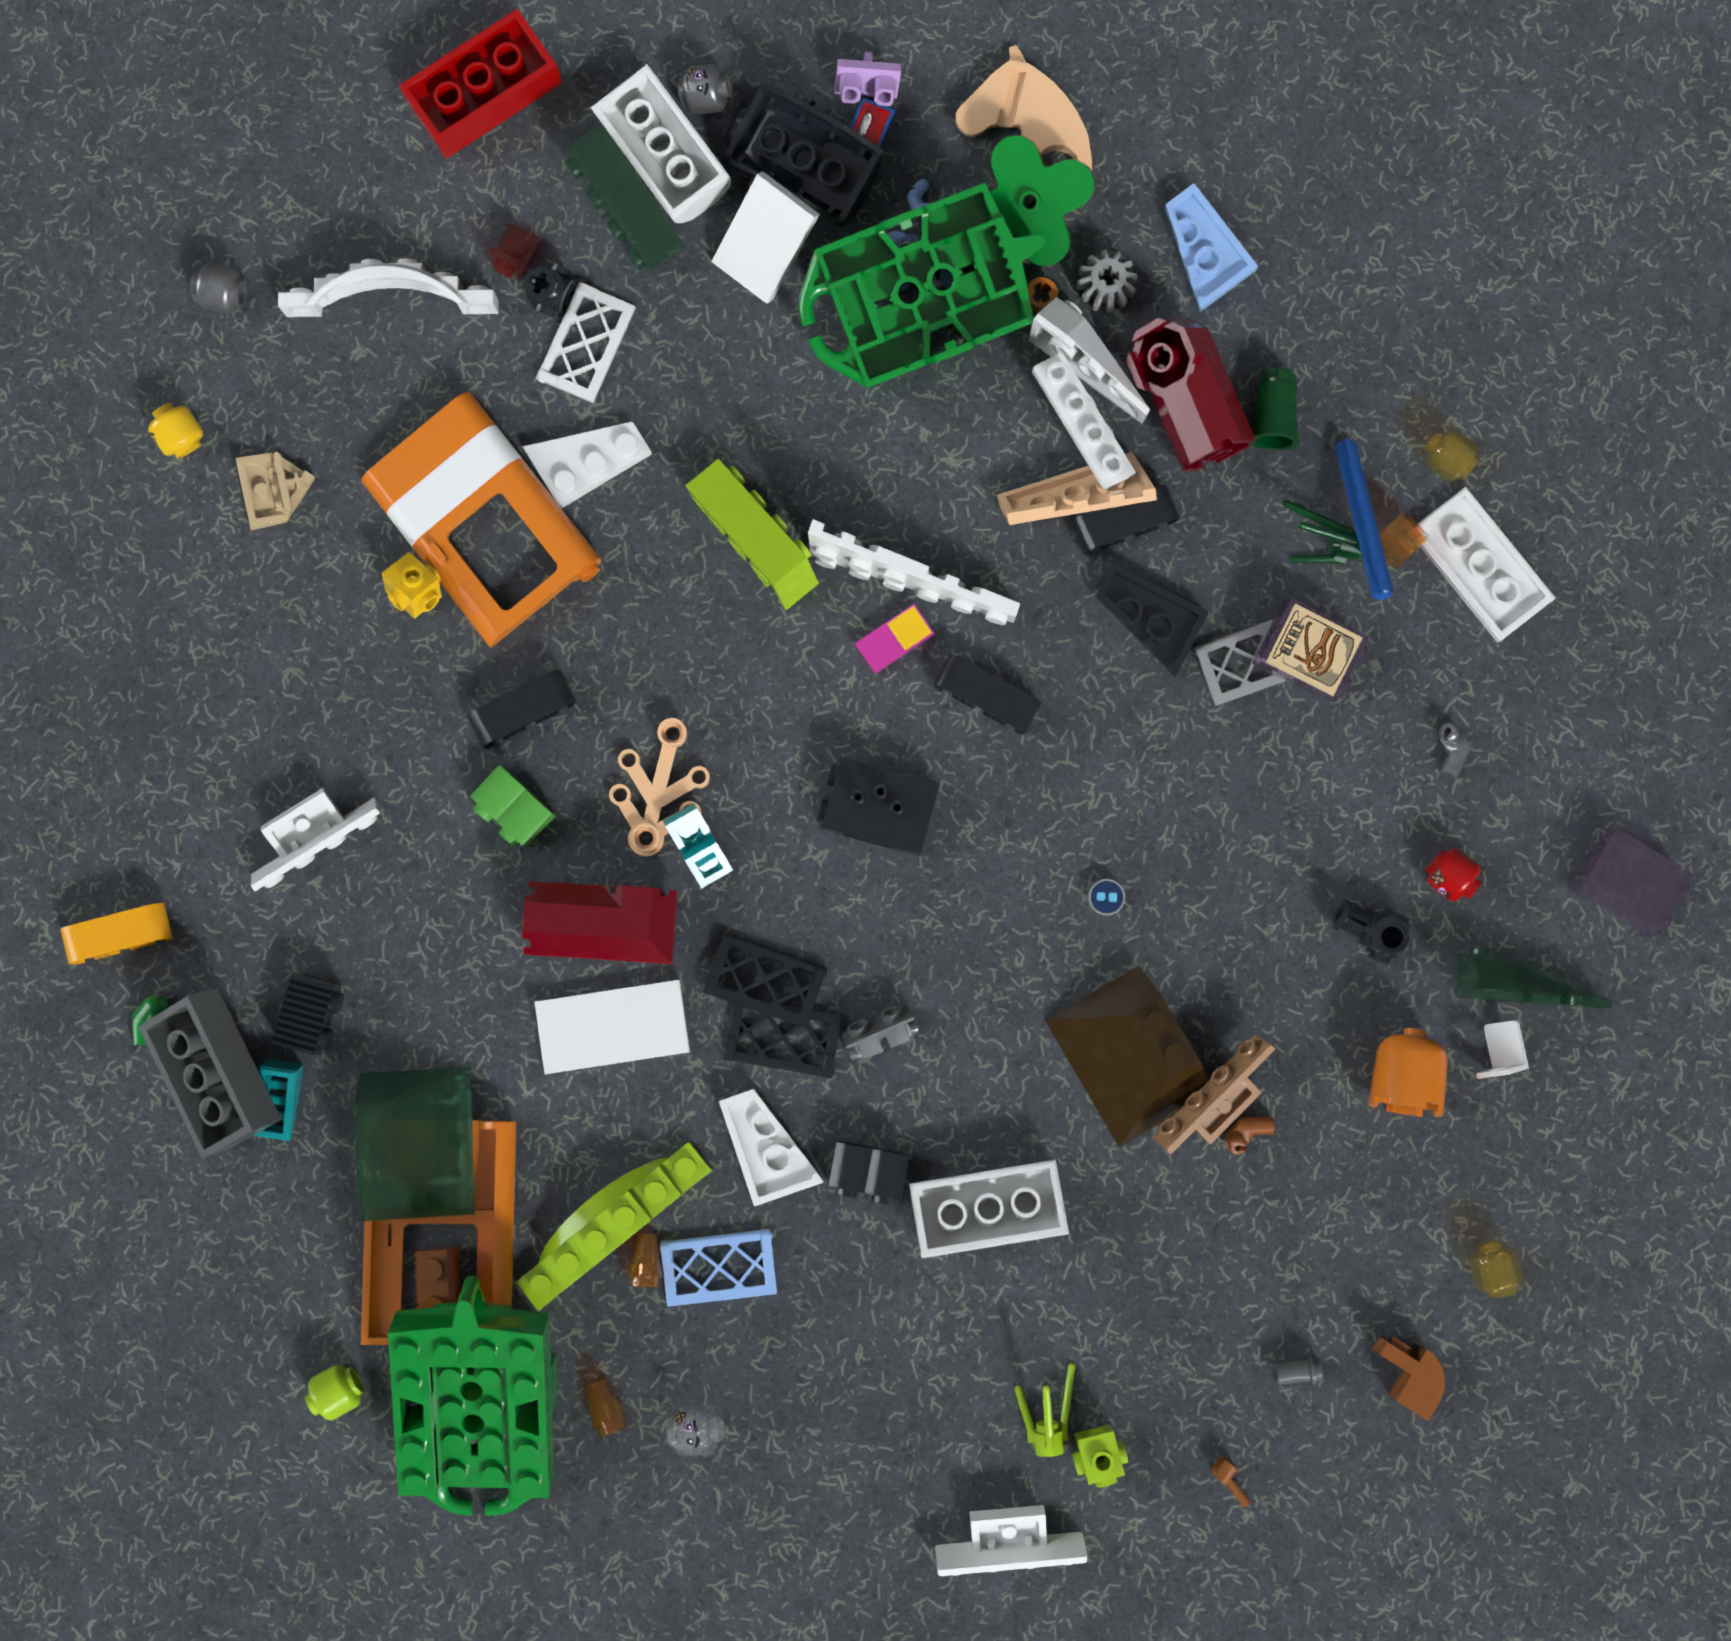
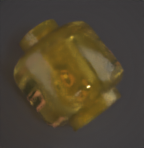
(1451, 455)
(1496, 1269)

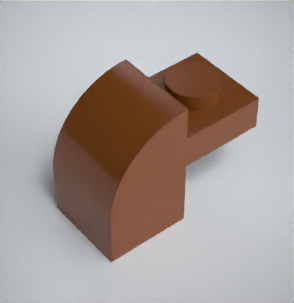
(1422, 1378)

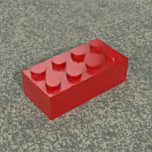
(481, 83)

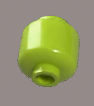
(334, 1392)

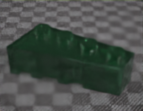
(623, 200)

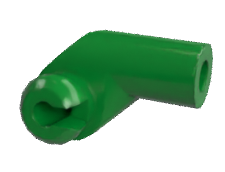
(145, 1011)

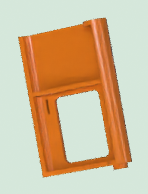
(494, 1218)

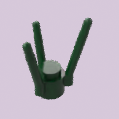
(1342, 539)

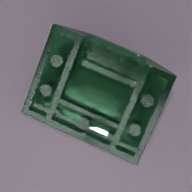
(414, 1144)

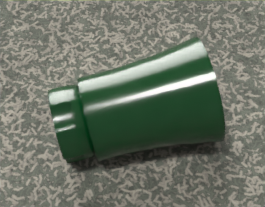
(1276, 411)

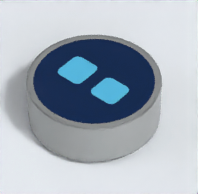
(1106, 897)

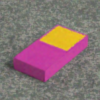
(894, 639)

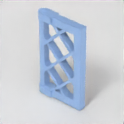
(703, 1294)

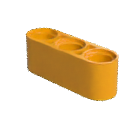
(116, 932)

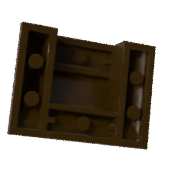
(1129, 1054)

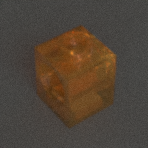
(1401, 539)

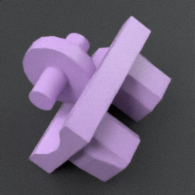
(867, 78)

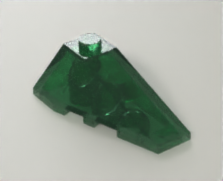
(1503, 979)

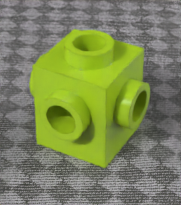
(1095, 1443)

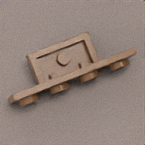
(1219, 1100)

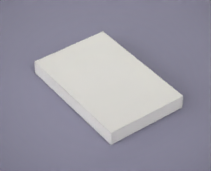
(765, 237)

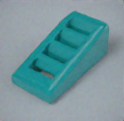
(293, 1072)

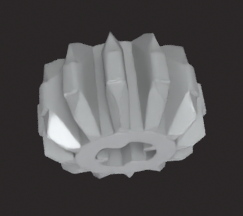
(1098, 289)

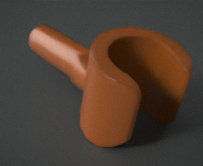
(1224, 1472)

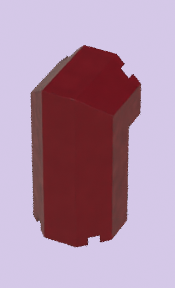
(1190, 391)
(600, 924)

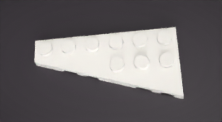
(904, 572)

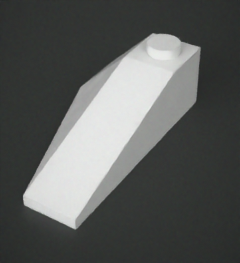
(1064, 329)

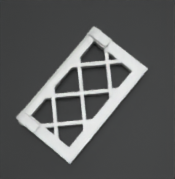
(570, 318)

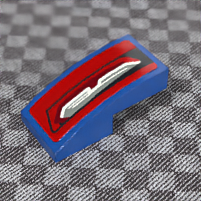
(873, 121)

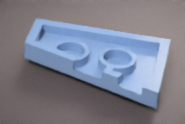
(1207, 247)

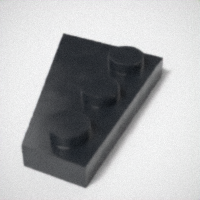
(1153, 615)

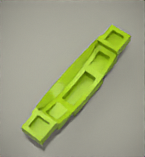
(609, 1221)

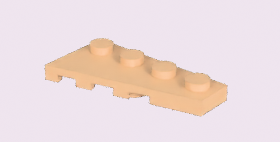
(1073, 494)

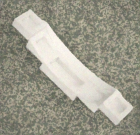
(378, 275)

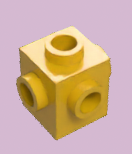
(412, 585)

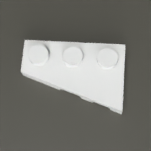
(586, 460)
(765, 1150)

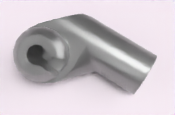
(1456, 747)

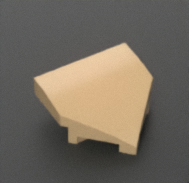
(271, 488)

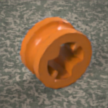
(1041, 282)

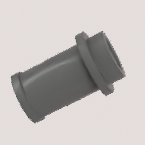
(1299, 1371)

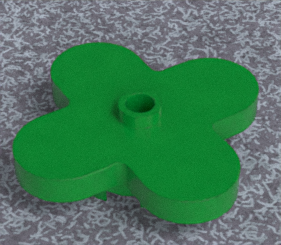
(1056, 189)

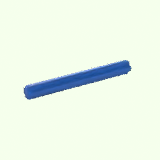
(1364, 519)

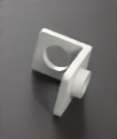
(1505, 1049)

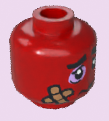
(1454, 874)

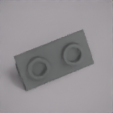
(863, 1036)

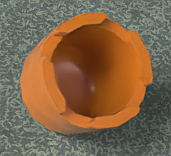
(1410, 1074)

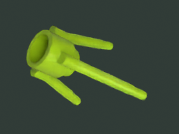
(1048, 1435)

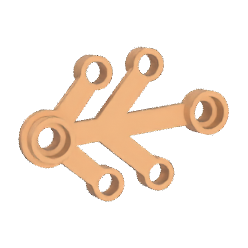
(656, 793)

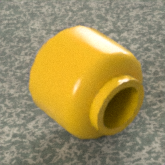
(175, 430)

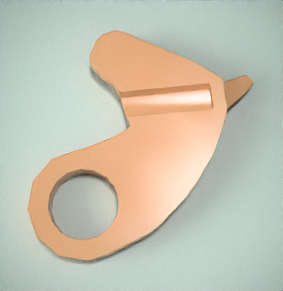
(1027, 100)

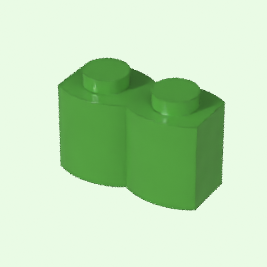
(512, 807)

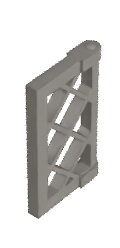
(1229, 642)

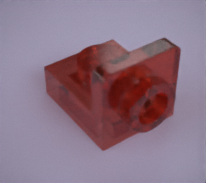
(514, 252)

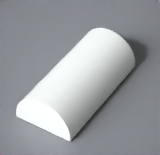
(663, 146)
(988, 1209)

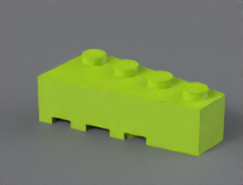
(754, 532)

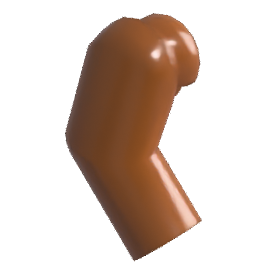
(1243, 1131)

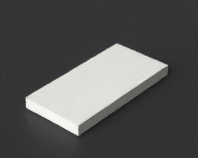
(1483, 565)
(612, 1026)

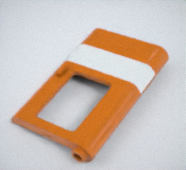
(444, 478)

